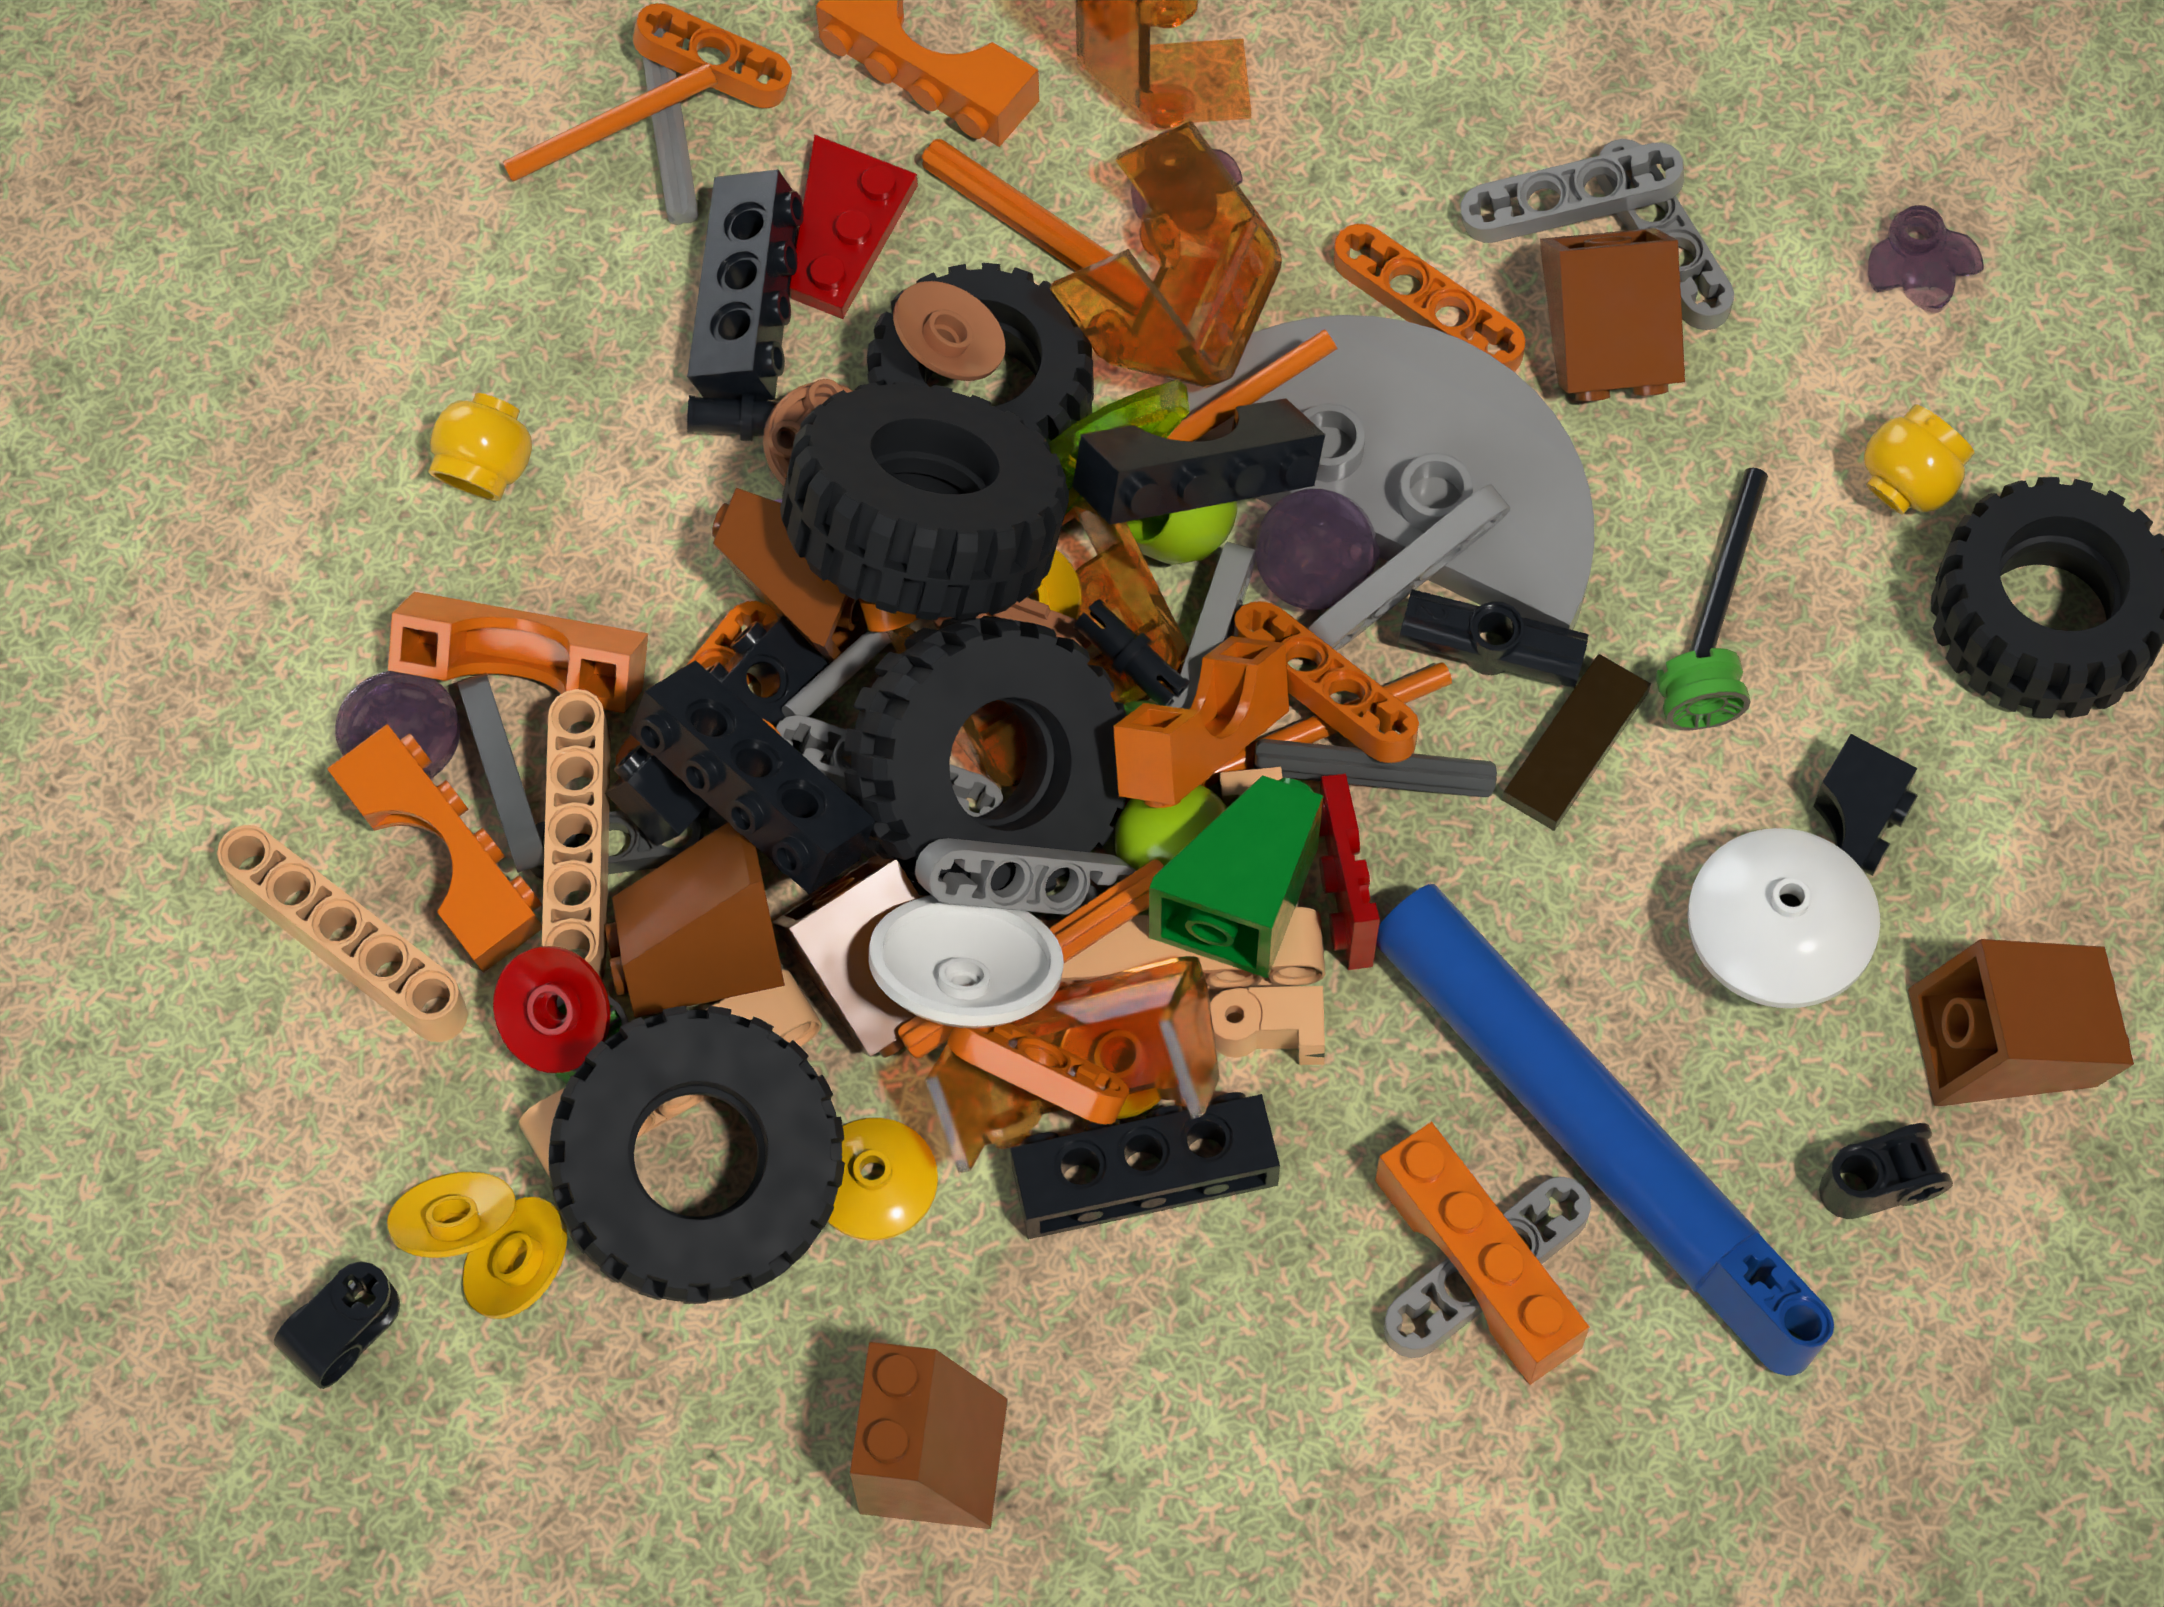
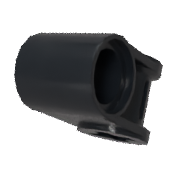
(1894, 1168)
(334, 1327)

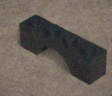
(1142, 475)
(1861, 799)

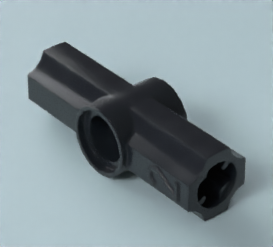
(1529, 649)

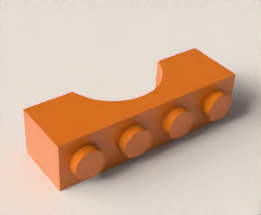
(979, 89)
(462, 638)
(1174, 749)
(391, 789)
(1514, 1290)

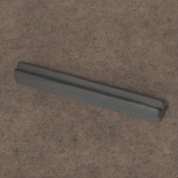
(1416, 773)

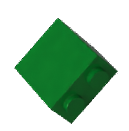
(1240, 877)

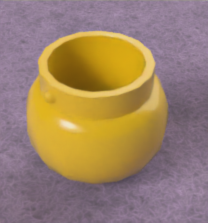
(480, 446)
(1916, 461)

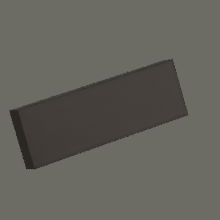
(1576, 742)

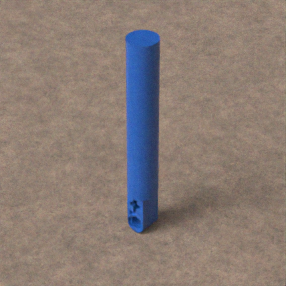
(1605, 1131)

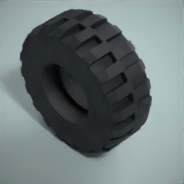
(924, 500)
(926, 697)
(676, 1057)

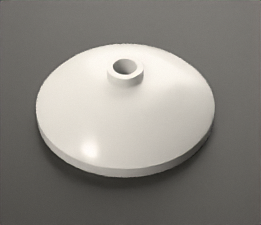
(1776, 950)
(965, 962)

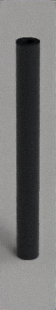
(1729, 562)

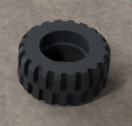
(1035, 333)
(2031, 662)

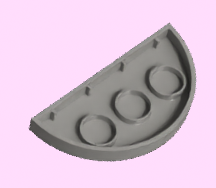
(1421, 428)

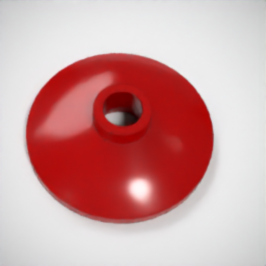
(529, 1012)

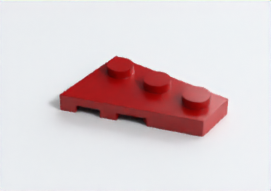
(847, 219)
(1357, 919)

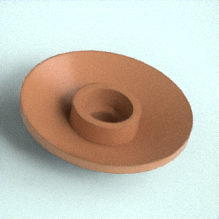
(949, 331)

